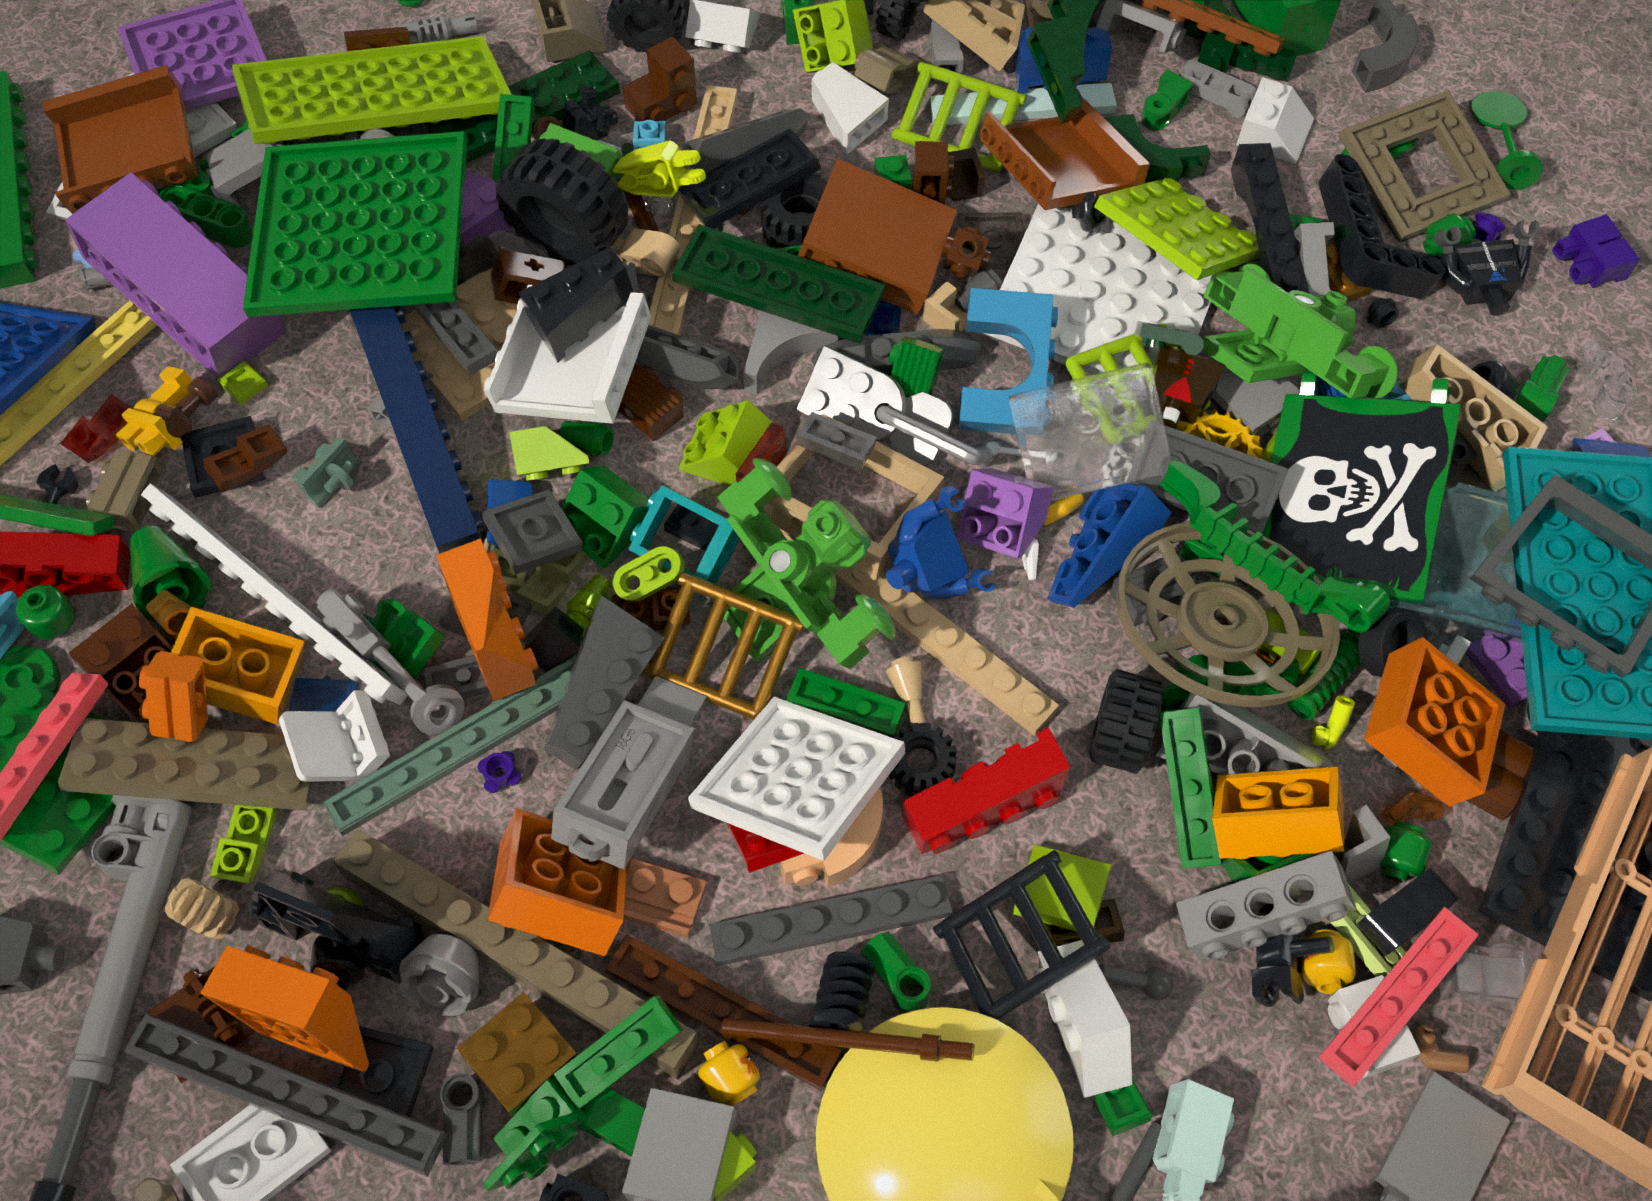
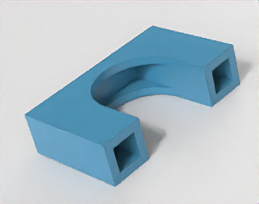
(1027, 320)

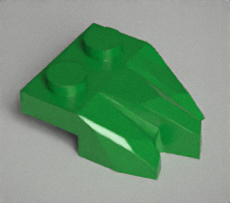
(408, 633)

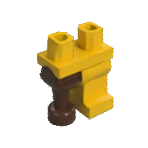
(166, 413)

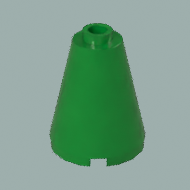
(161, 565)

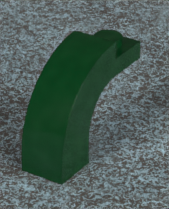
(1164, 162)

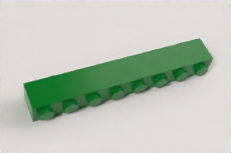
(17, 234)

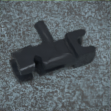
(1279, 965)

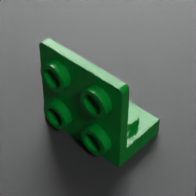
(533, 1135)

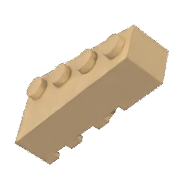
(1487, 415)

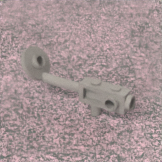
(345, 617)

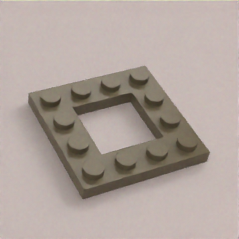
(1439, 114)

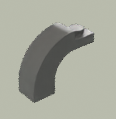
(1386, 63)

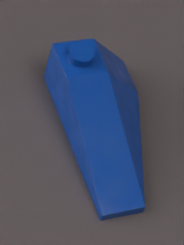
(1113, 525)

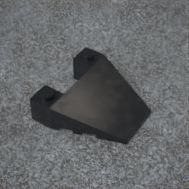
(294, 904)

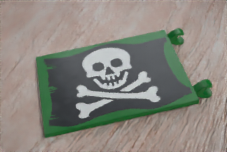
(1363, 485)

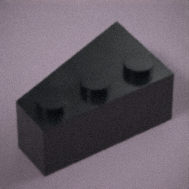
(576, 299)

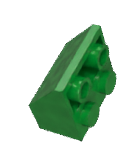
(604, 512)

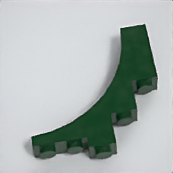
(1221, 53)

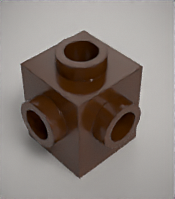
(957, 260)

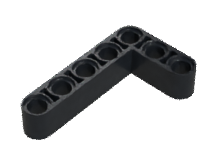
(1360, 242)

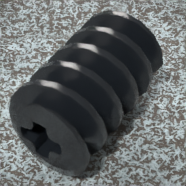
(843, 992)

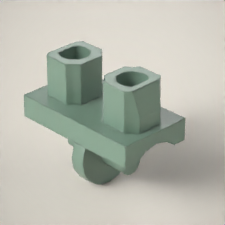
(328, 472)

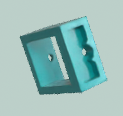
(719, 549)

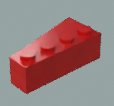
(63, 560)
(987, 795)

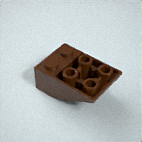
(119, 654)

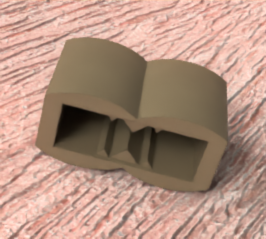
(885, 69)

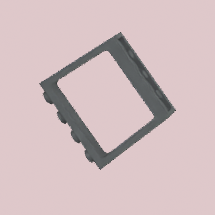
(1602, 523)

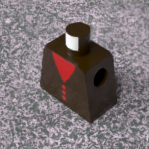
(1184, 384)

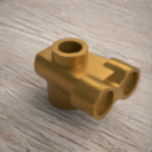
(169, 613)

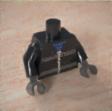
(1486, 270)

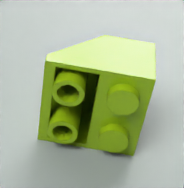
(832, 33)
(724, 441)
(543, 449)

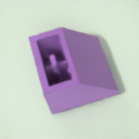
(1003, 511)

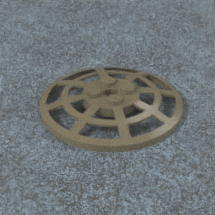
(1219, 642)

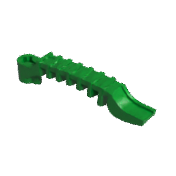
(1352, 604)

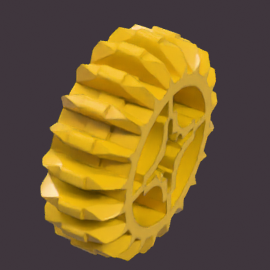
(1225, 432)

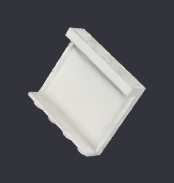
(580, 386)

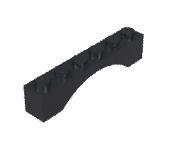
(1261, 189)

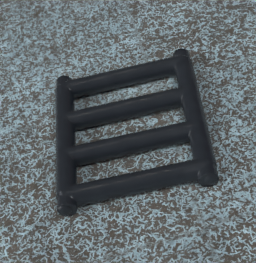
(1058, 966)

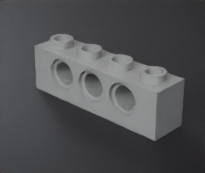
(1204, 913)

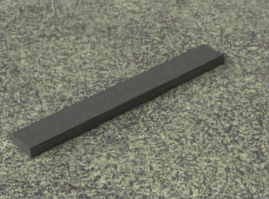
(287, 1094)

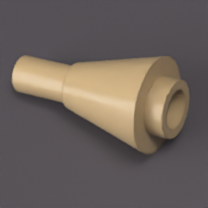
(907, 681)

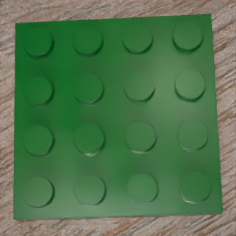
(53, 821)

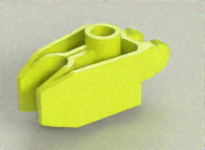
(658, 170)

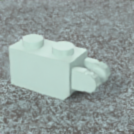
(1192, 1139)

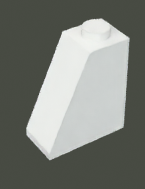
(848, 106)

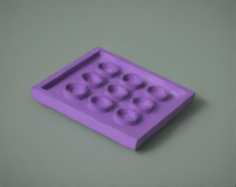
(197, 47)

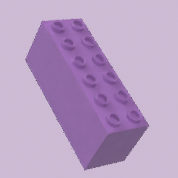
(172, 274)

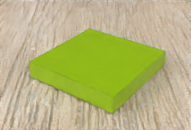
(1084, 875)

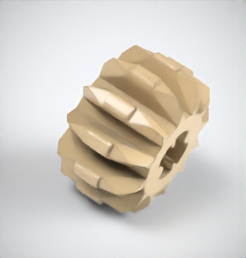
(201, 908)

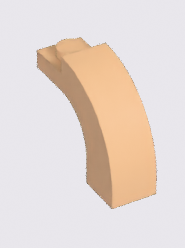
(848, 854)

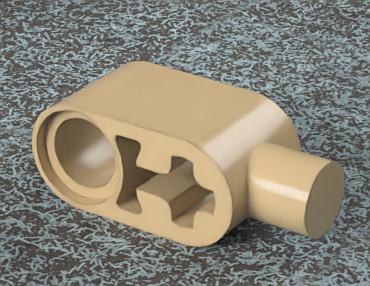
(648, 250)

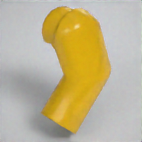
(1063, 507)

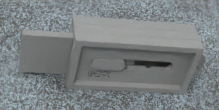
(628, 774)

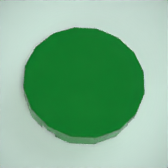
(28, 664)

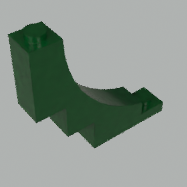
(1059, 52)

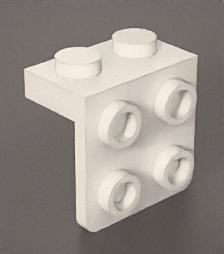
(337, 743)

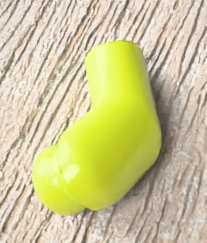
(1336, 724)

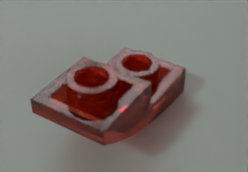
(96, 436)

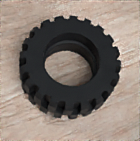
(562, 200)

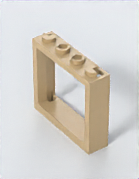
(883, 460)

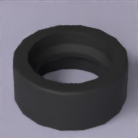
(1374, 641)

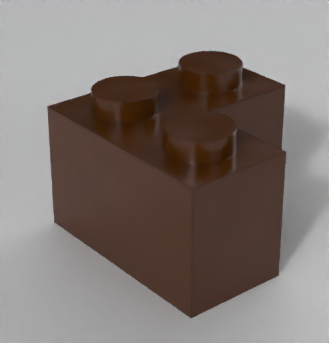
(667, 86)

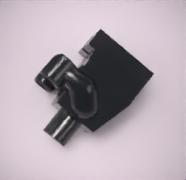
(588, 117)

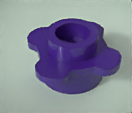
(1488, 227)
(494, 762)

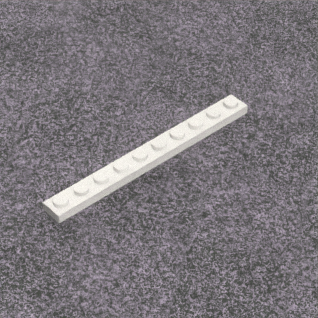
(280, 602)

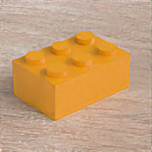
(244, 664)
(1279, 813)

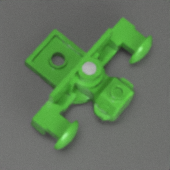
(1306, 337)
(801, 571)

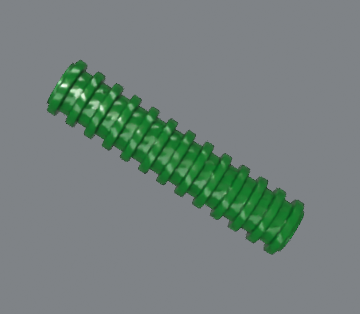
(1340, 671)

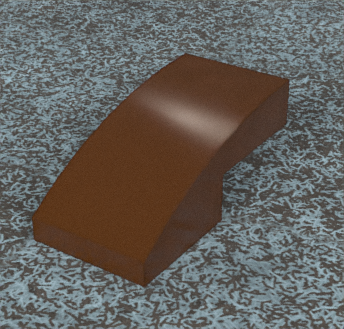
(251, 456)

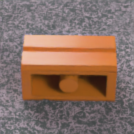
(175, 696)

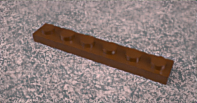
(710, 1003)

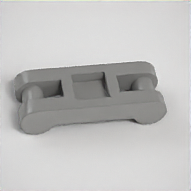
(1218, 87)

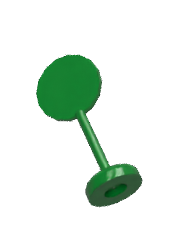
(1507, 112)

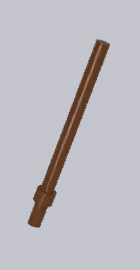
(929, 1046)

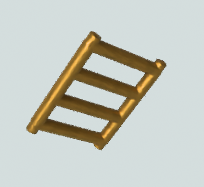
(723, 598)

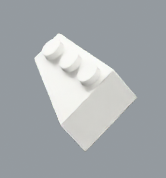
(1090, 1026)

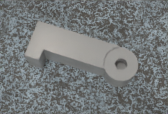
(945, 48)
(1311, 243)

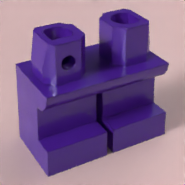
(1596, 252)

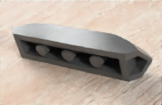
(731, 142)
(874, 350)
(688, 359)

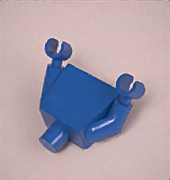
(928, 553)

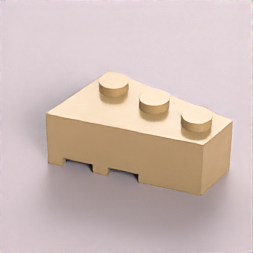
(984, 26)

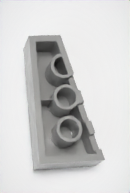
(1245, 742)

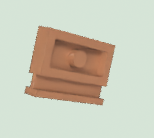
(662, 898)

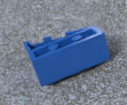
(1096, 59)

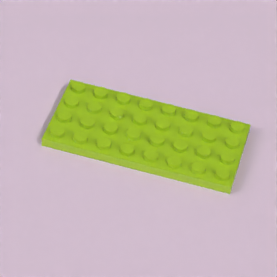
(369, 89)

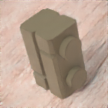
(121, 488)

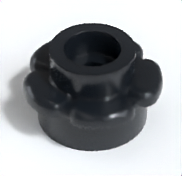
(1382, 312)

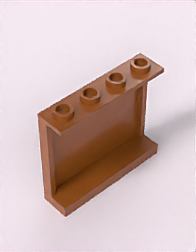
(121, 129)
(1066, 159)
(879, 233)

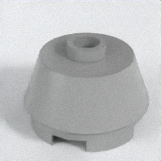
(441, 974)

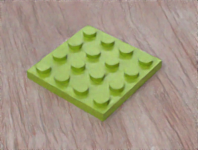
(1180, 227)

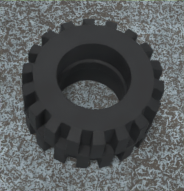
(647, 22)
(777, 220)
(1126, 721)

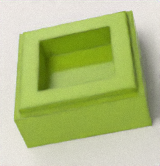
(242, 382)

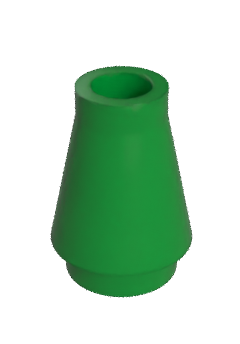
(588, 436)

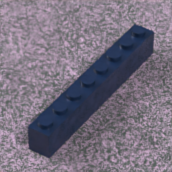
(416, 428)

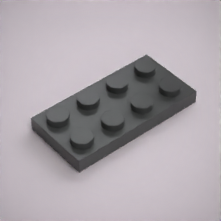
(1239, 476)

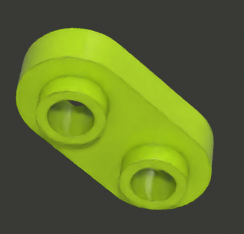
(650, 573)

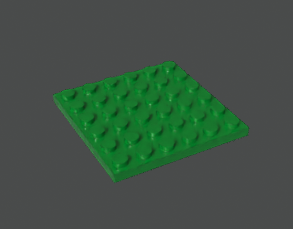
(357, 225)

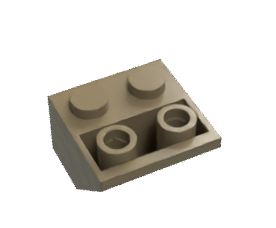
(567, 28)

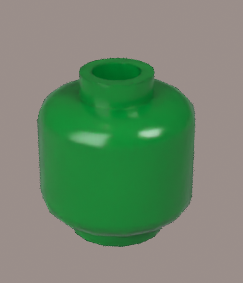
(1450, 220)
(45, 612)
(1406, 851)

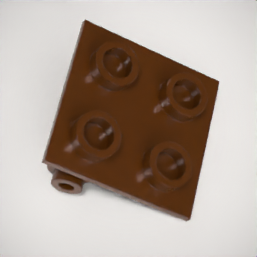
(200, 1014)

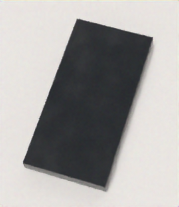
(750, 178)

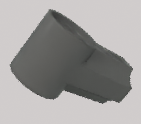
(462, 1123)

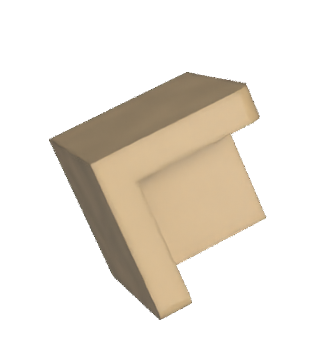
(941, 310)

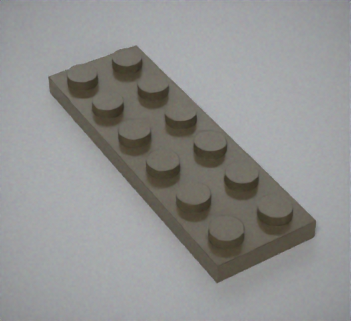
(215, 768)

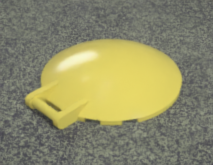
(945, 1126)

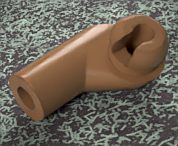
(1436, 1058)

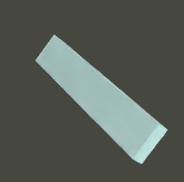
(1037, 105)

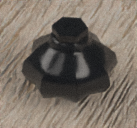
(1088, 216)

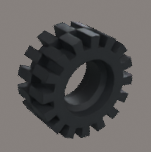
(896, 17)
(936, 744)

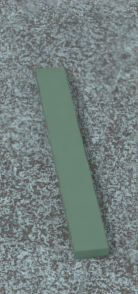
(448, 751)

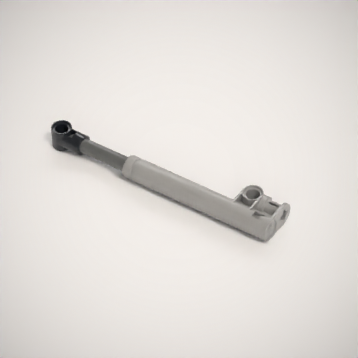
(151, 841)

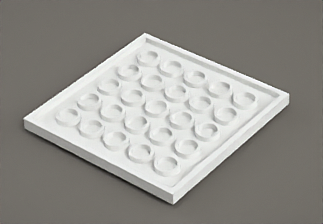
(1101, 285)

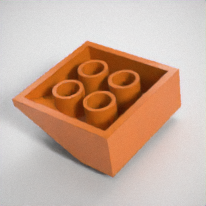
(481, 605)
(1435, 722)
(555, 892)
(288, 1004)

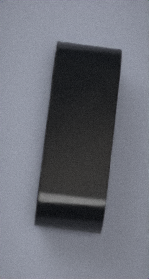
(1407, 911)

